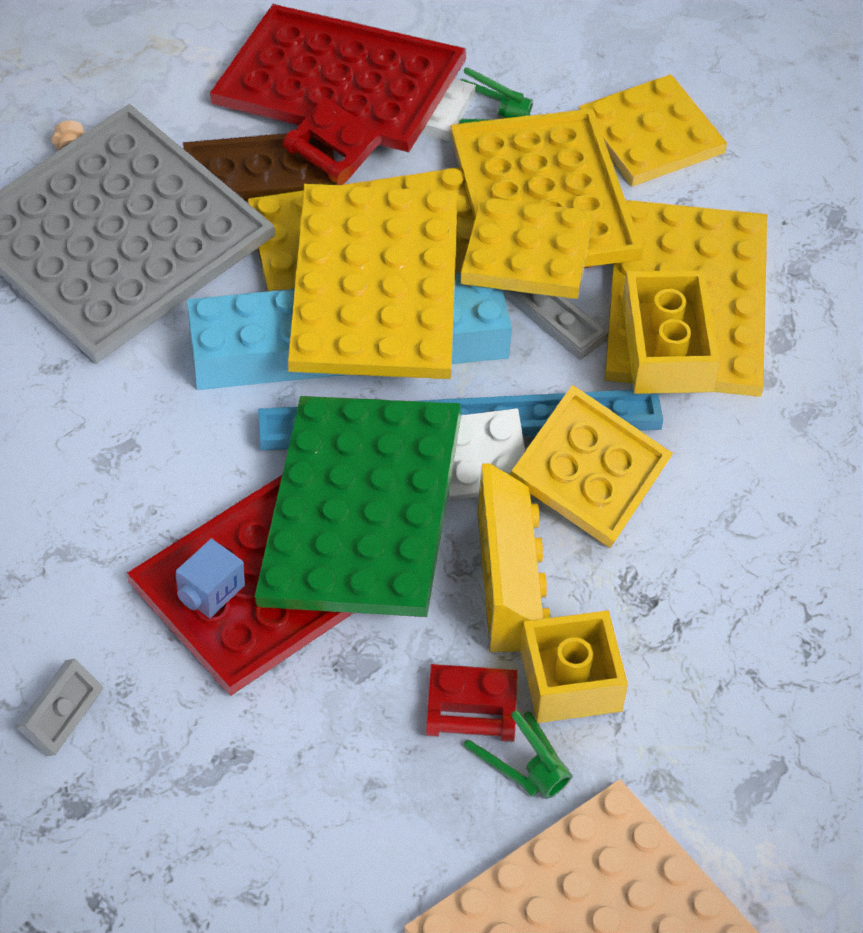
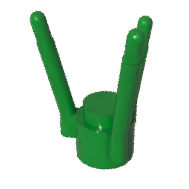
(512, 102)
(545, 770)

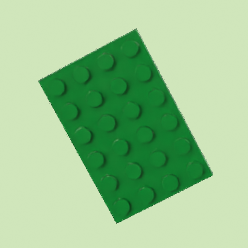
(360, 506)

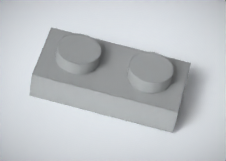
(60, 707)

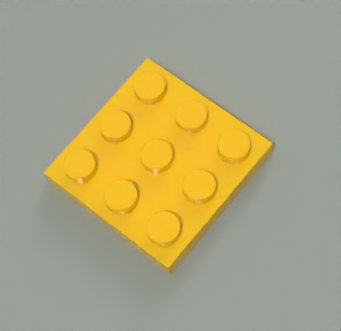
(655, 130)
(528, 248)
(591, 466)

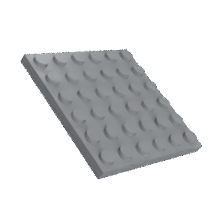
(120, 231)

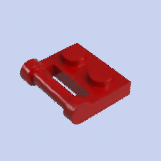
(339, 132)
(472, 691)

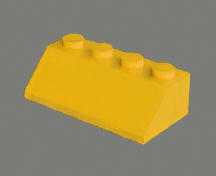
(509, 558)

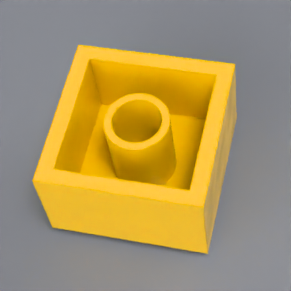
(573, 666)

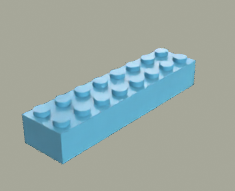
(248, 334)

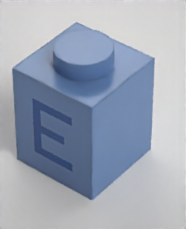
(209, 578)

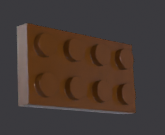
(259, 164)

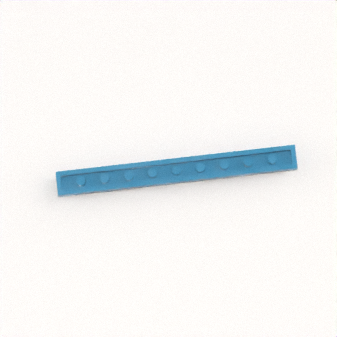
(534, 410)

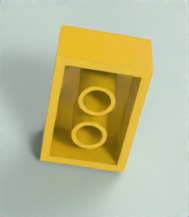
(670, 332)

